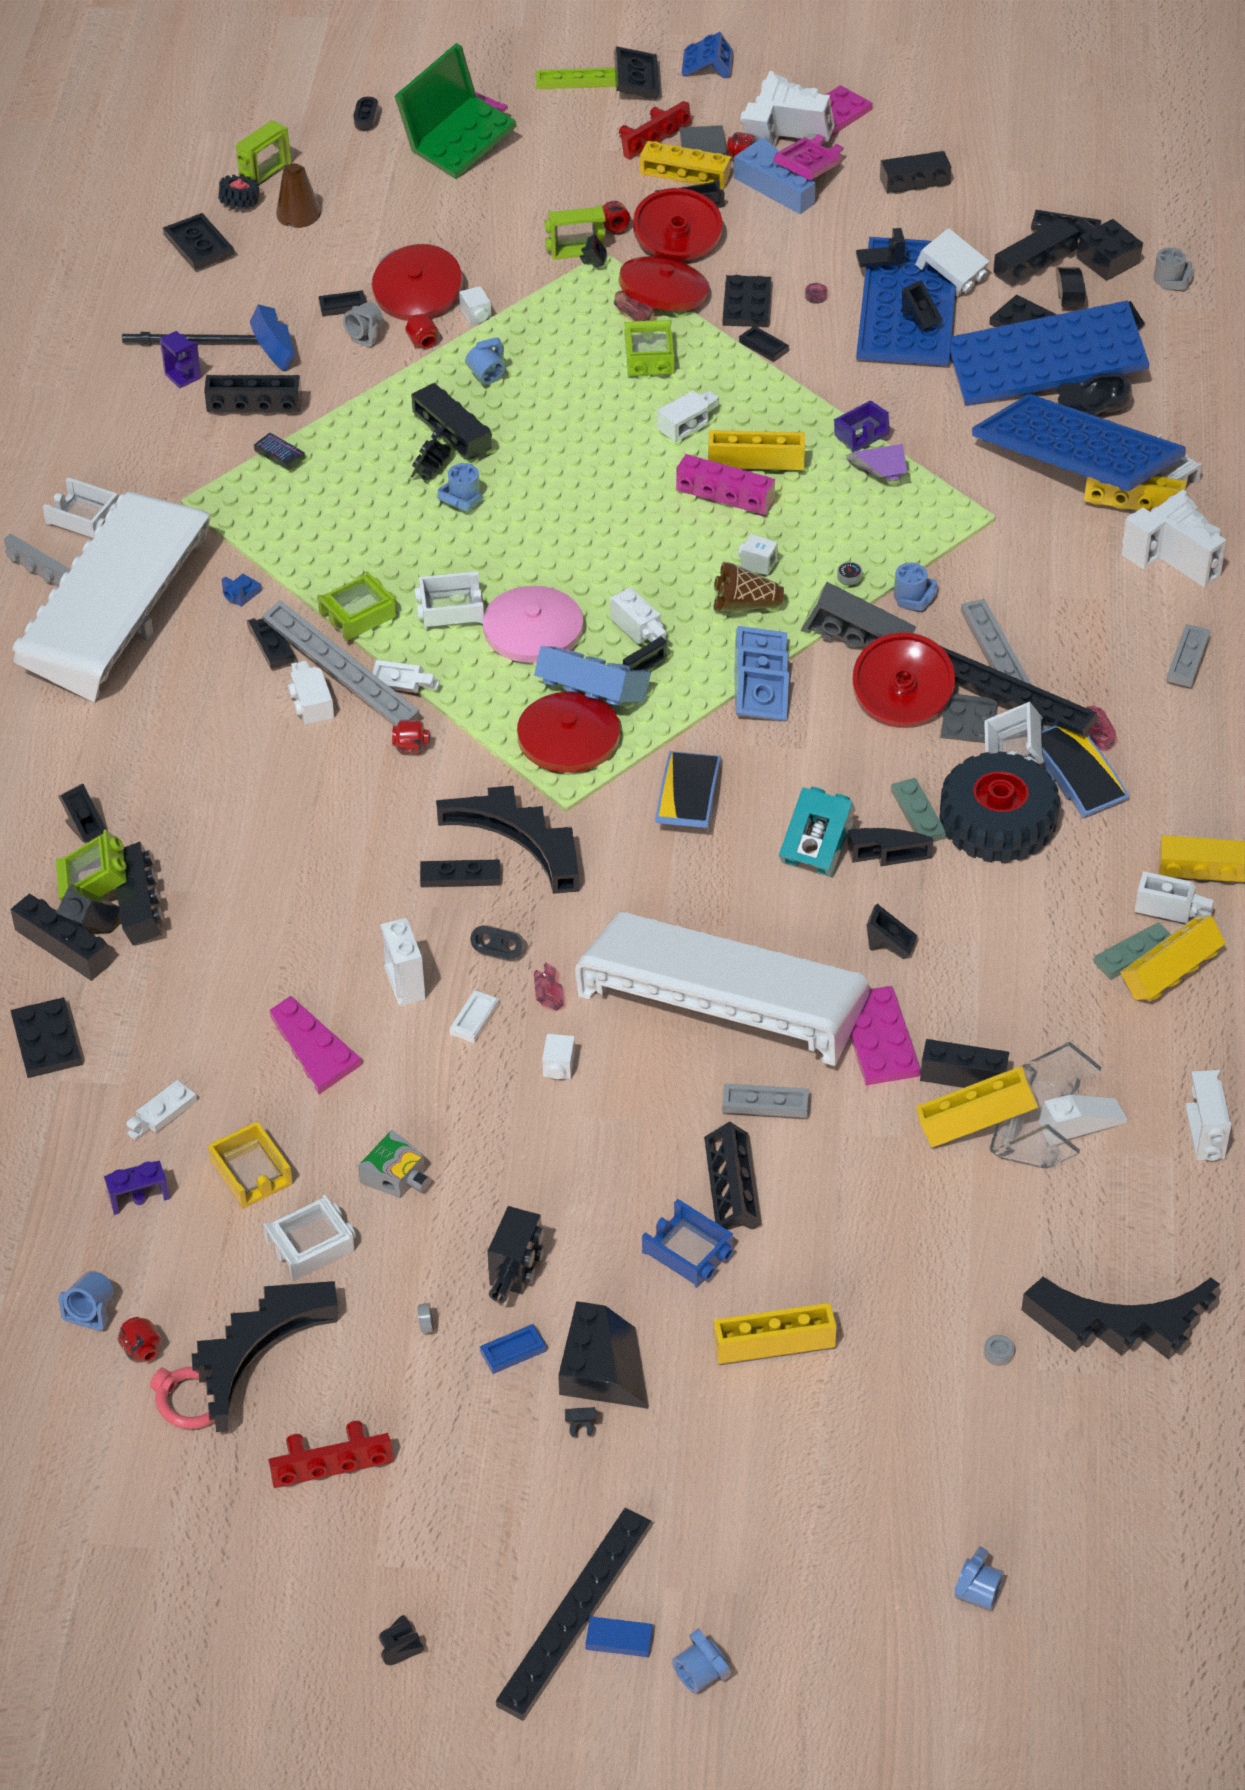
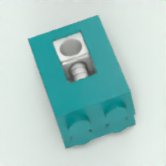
(823, 812)

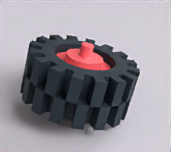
(238, 191)

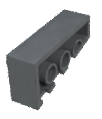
(851, 618)

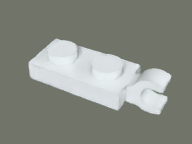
(404, 676)
(161, 1110)

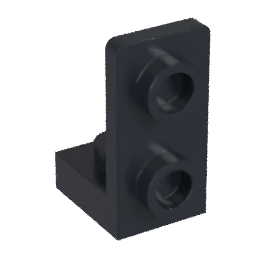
(886, 255)

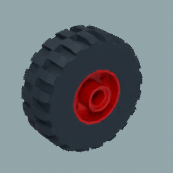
(999, 807)

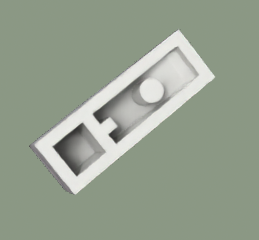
(1081, 1114)

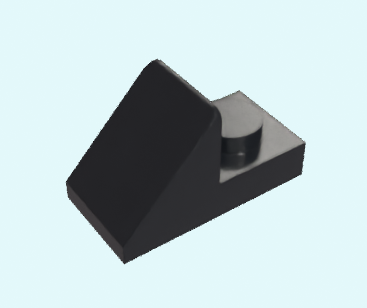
(919, 303)
(82, 814)
(886, 929)

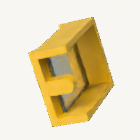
(250, 1164)

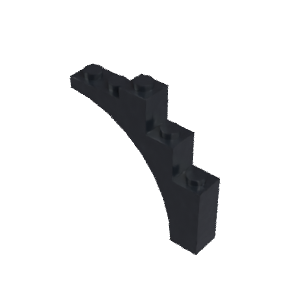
(525, 826)
(280, 1313)
(1121, 1327)

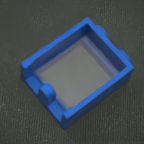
(689, 1244)

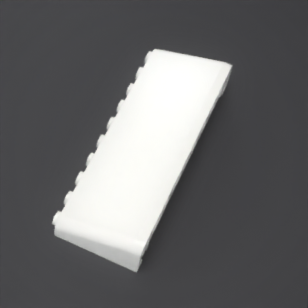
(109, 591)
(725, 980)

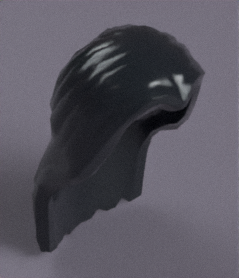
(1097, 395)

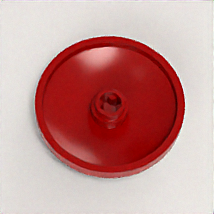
(677, 224)
(417, 281)
(663, 283)
(903, 679)
(568, 732)

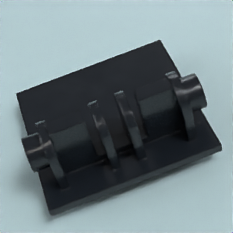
(433, 455)

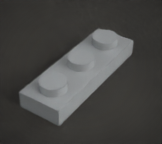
(1188, 655)
(765, 1100)

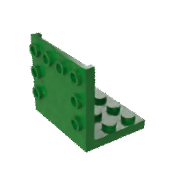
(447, 118)

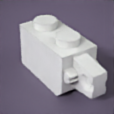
(686, 414)
(636, 616)
(311, 693)
(1170, 898)

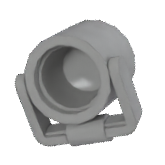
(1170, 269)
(363, 321)

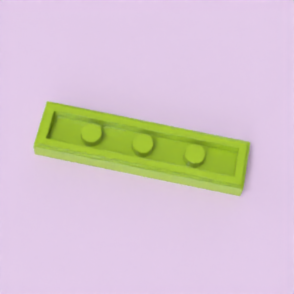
(575, 78)

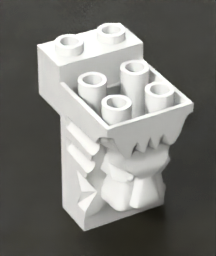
(788, 111)
(1176, 536)

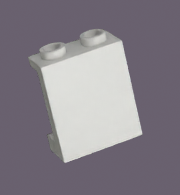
(954, 260)

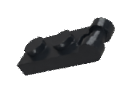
(271, 643)

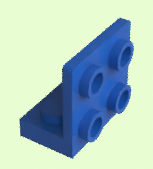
(710, 50)

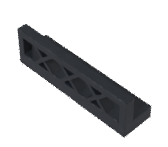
(737, 1172)

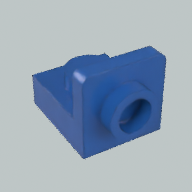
(241, 589)

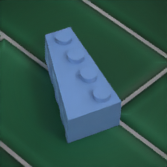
(759, 171)
(591, 675)

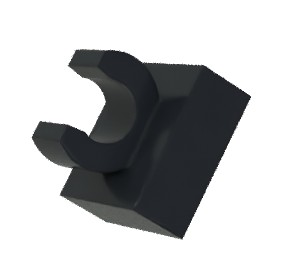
(593, 251)
(580, 1416)

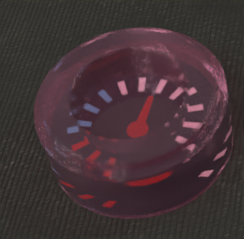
(816, 293)

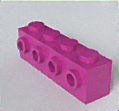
(725, 484)

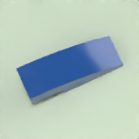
(272, 336)

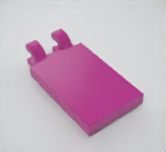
(809, 157)

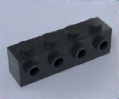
(1036, 251)
(253, 393)
(463, 431)
(139, 897)
(60, 937)

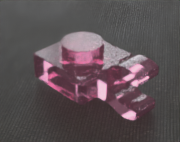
(547, 989)

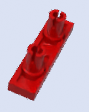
(658, 128)
(330, 1460)

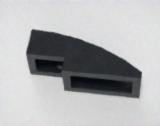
(1070, 286)
(888, 845)

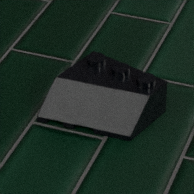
(602, 1358)

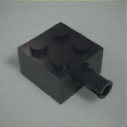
(1107, 248)
(515, 1252)

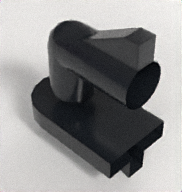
(402, 1649)

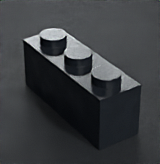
(915, 172)
(960, 1063)

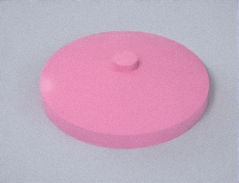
(531, 618)

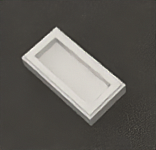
(474, 1016)

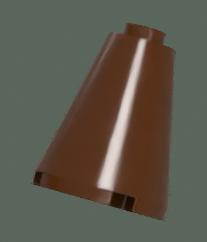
(296, 198)

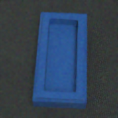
(513, 1348)
(619, 1636)

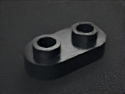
(365, 113)
(498, 942)

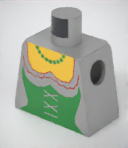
(394, 1167)

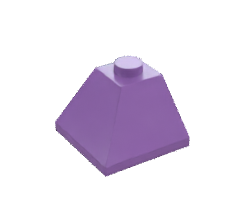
(881, 461)

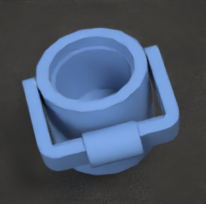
(485, 361)
(462, 487)
(911, 587)
(86, 1300)
(979, 1582)
(700, 1663)

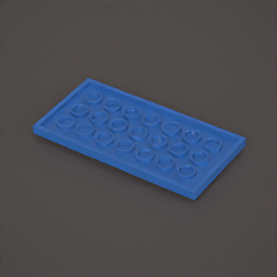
(884, 330)
(1047, 352)
(1079, 442)

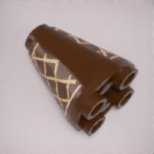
(744, 590)

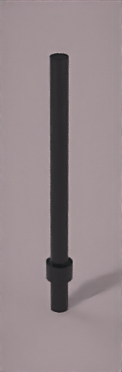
(147, 338)

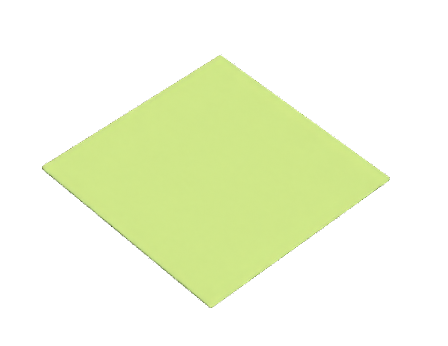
(579, 505)

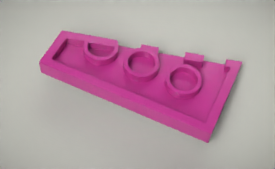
(314, 1045)

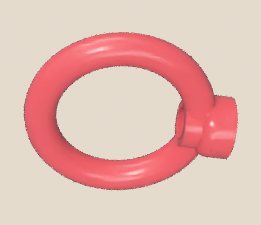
(164, 1383)

